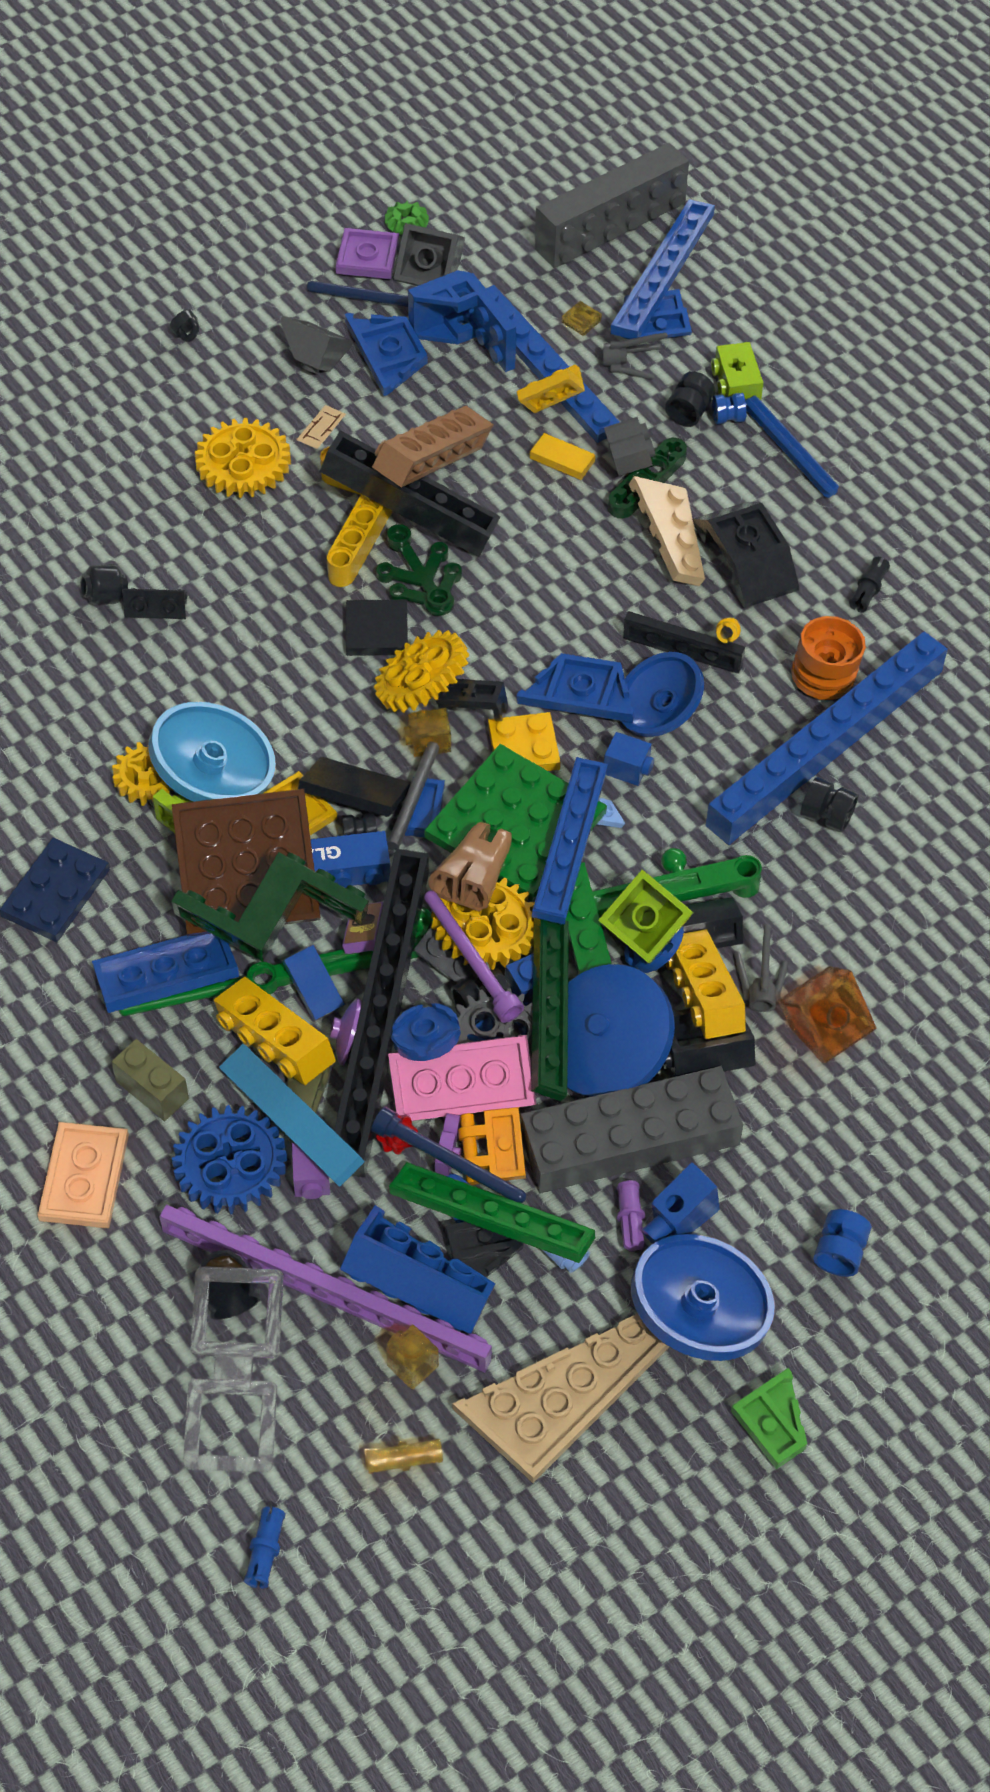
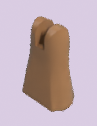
(472, 868)

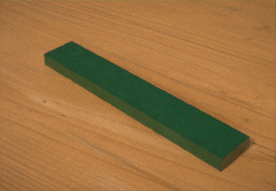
(550, 1009)

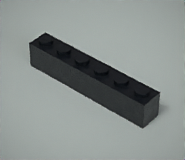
(420, 501)

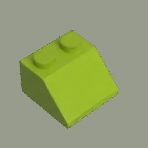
(645, 916)

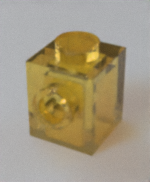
(428, 727)
(411, 1356)

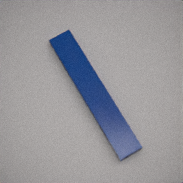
(569, 841)

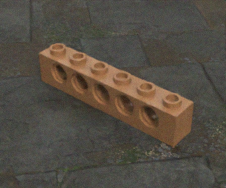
(431, 446)

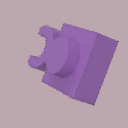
(448, 1140)

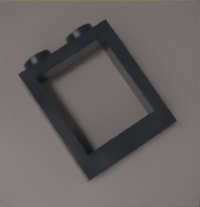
(731, 1053)

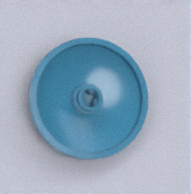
(210, 752)

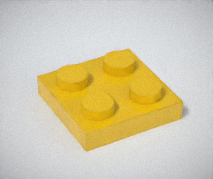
(529, 737)

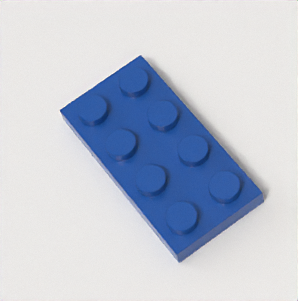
(163, 970)

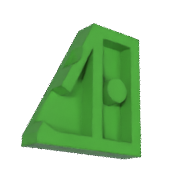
(773, 1419)

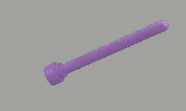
(506, 1005)

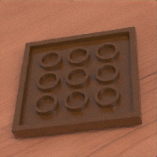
(232, 843)

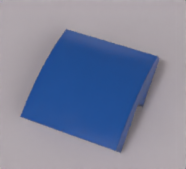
(669, 317)

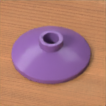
(344, 1030)

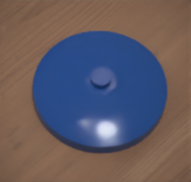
(616, 1029)
(702, 1297)

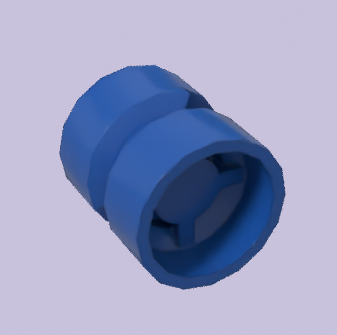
(842, 1242)

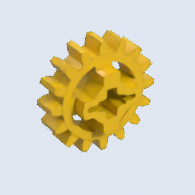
(137, 776)

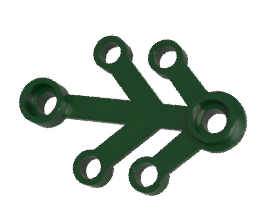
(435, 599)

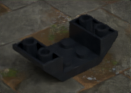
(753, 549)

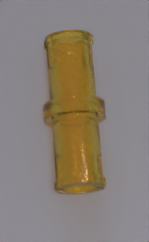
(403, 1456)

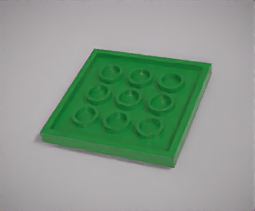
(510, 796)

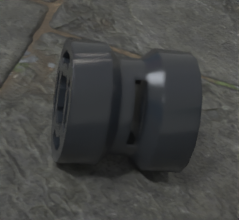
(353, 825)

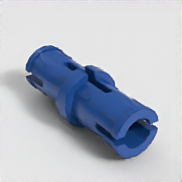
(264, 1547)

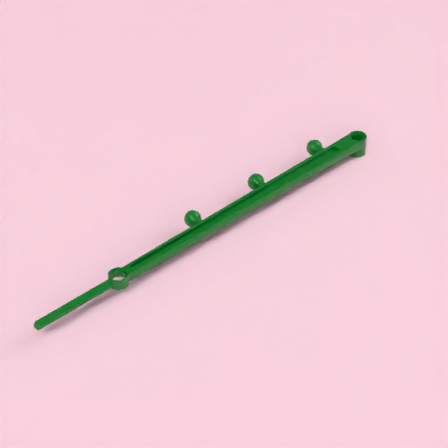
(681, 883)

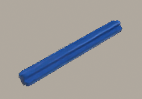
(791, 447)

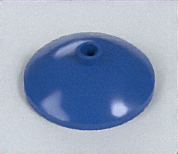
(663, 693)

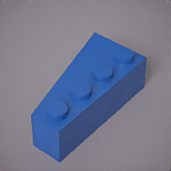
(416, 1272)

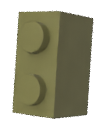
(150, 1080)

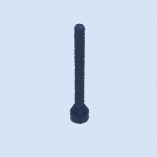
(357, 293)
(390, 1125)

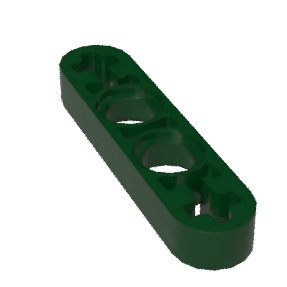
(678, 451)

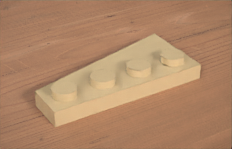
(672, 526)

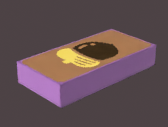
(362, 937)

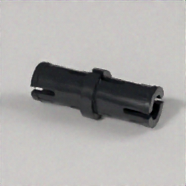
(869, 584)

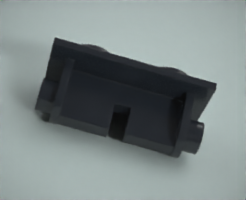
(154, 603)

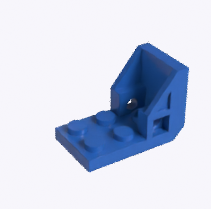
(446, 303)

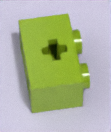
(737, 370)

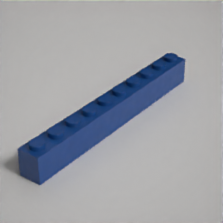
(825, 738)

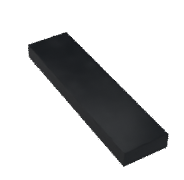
(685, 641)

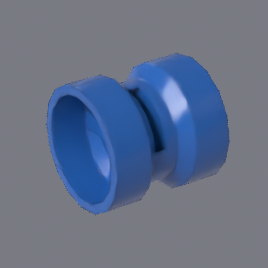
(729, 408)

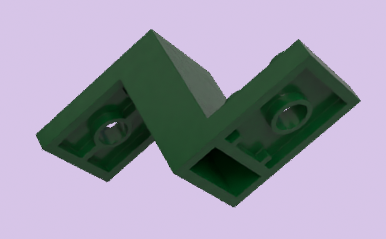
(271, 905)

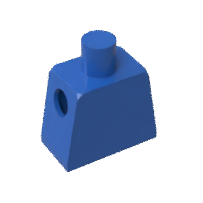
(683, 1205)

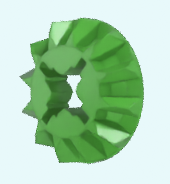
(394, 215)

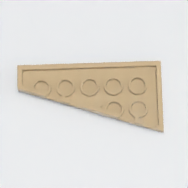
(560, 1397)

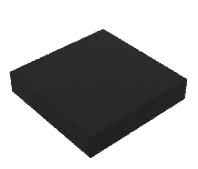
(376, 627)

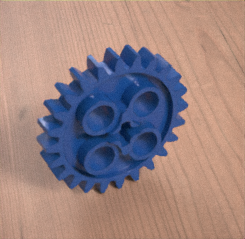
(239, 1185)

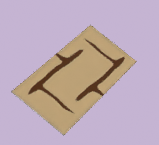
(321, 427)

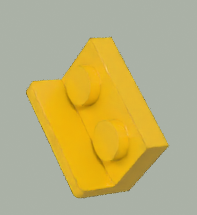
(552, 389)

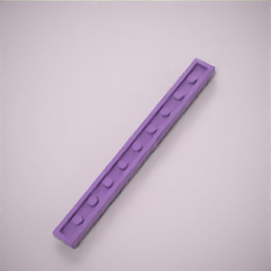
(334, 1291)

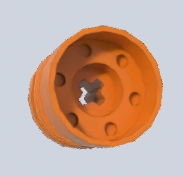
(828, 657)

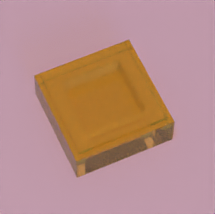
(581, 318)

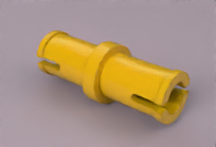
(729, 622)

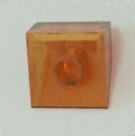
(828, 1012)

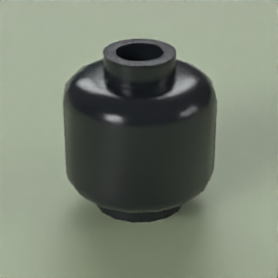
(103, 584)

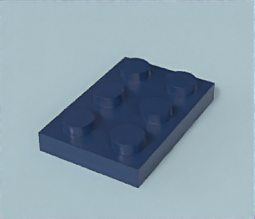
(54, 889)

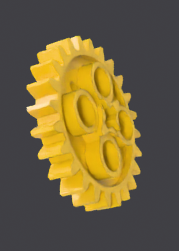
(243, 457)
(421, 671)
(496, 932)

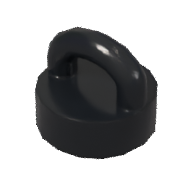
(183, 323)

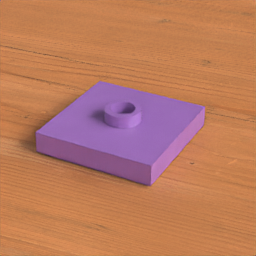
(367, 253)

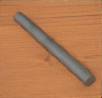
(413, 795)

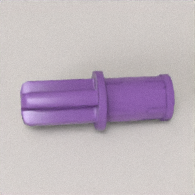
(630, 1215)

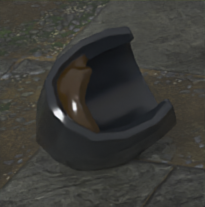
(229, 1298)

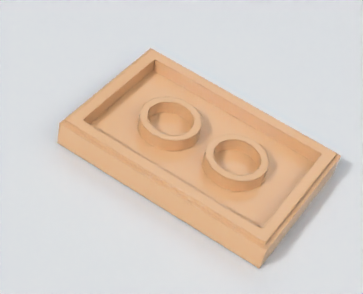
(83, 1175)

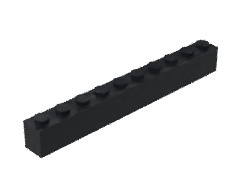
(382, 1002)

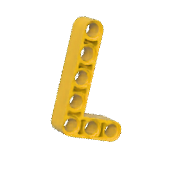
(355, 537)

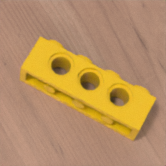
(707, 986)
(274, 1031)

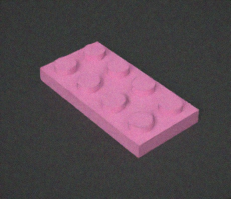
(465, 1080)

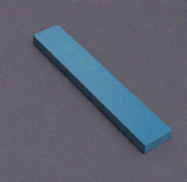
(292, 1115)

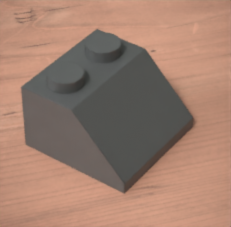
(427, 254)

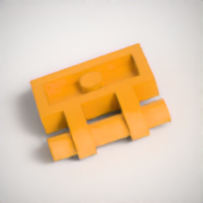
(503, 1143)

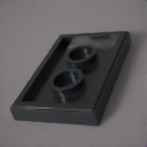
(354, 786)

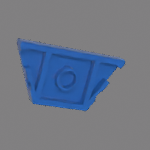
(388, 348)
(581, 687)

